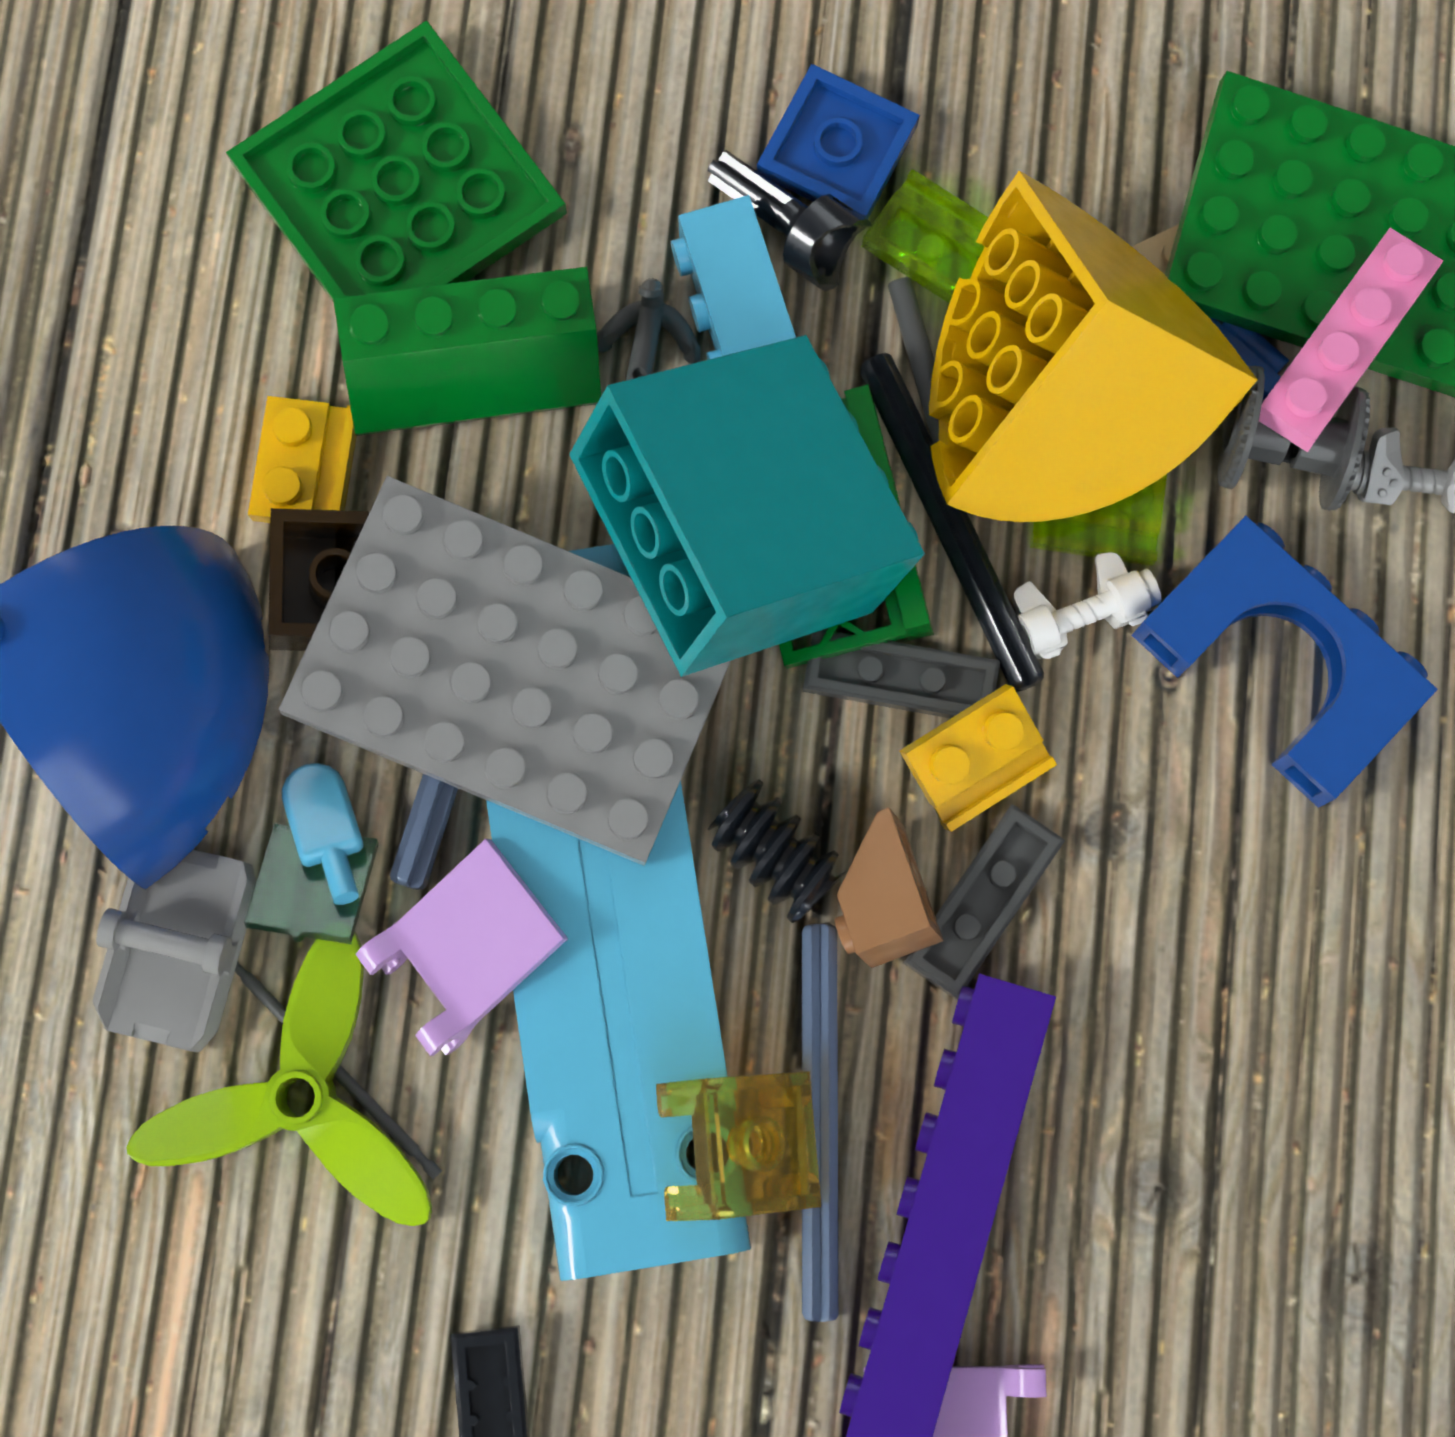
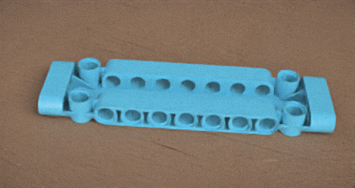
(607, 1023)

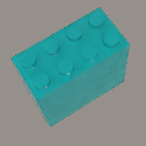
(743, 502)

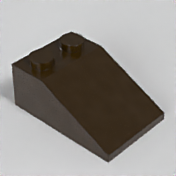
(305, 566)

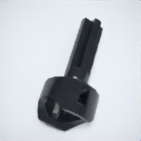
(815, 232)

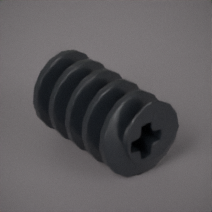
(775, 851)

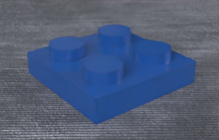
(837, 142)

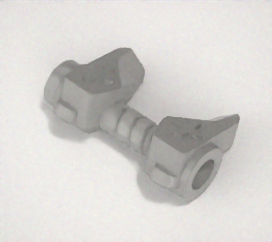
(1384, 476)

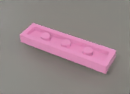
(1348, 339)

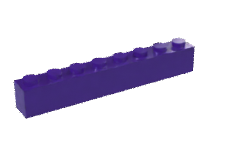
(948, 1211)

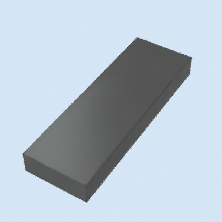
(903, 677)
(986, 900)

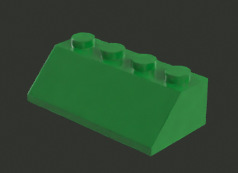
(469, 350)

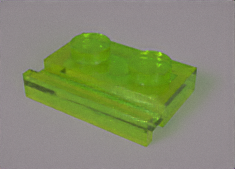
(927, 235)
(1121, 528)

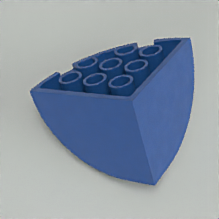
(136, 686)

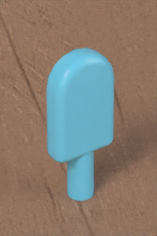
(323, 825)

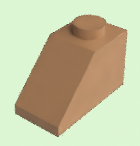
(885, 897)

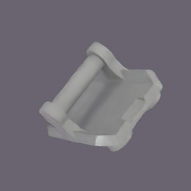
(174, 952)

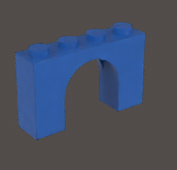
(1369, 682)

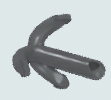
(648, 317)

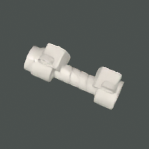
(1120, 600)

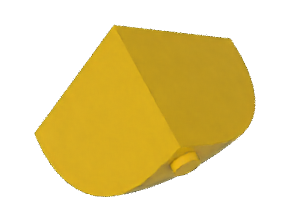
(1069, 368)

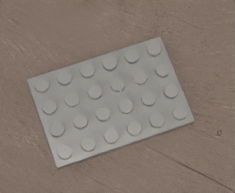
(503, 672)

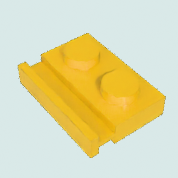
(302, 457)
(978, 757)

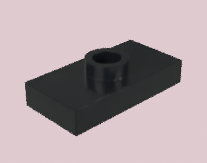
(490, 1383)

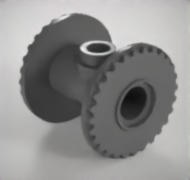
(1333, 455)

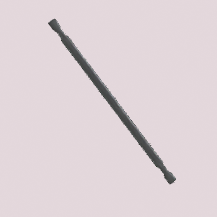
(346, 1081)

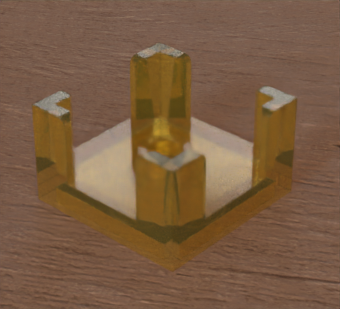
(749, 1145)

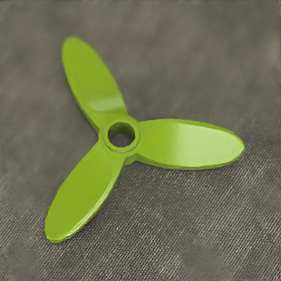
(313, 1044)

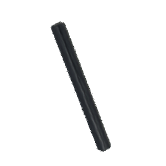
(952, 525)

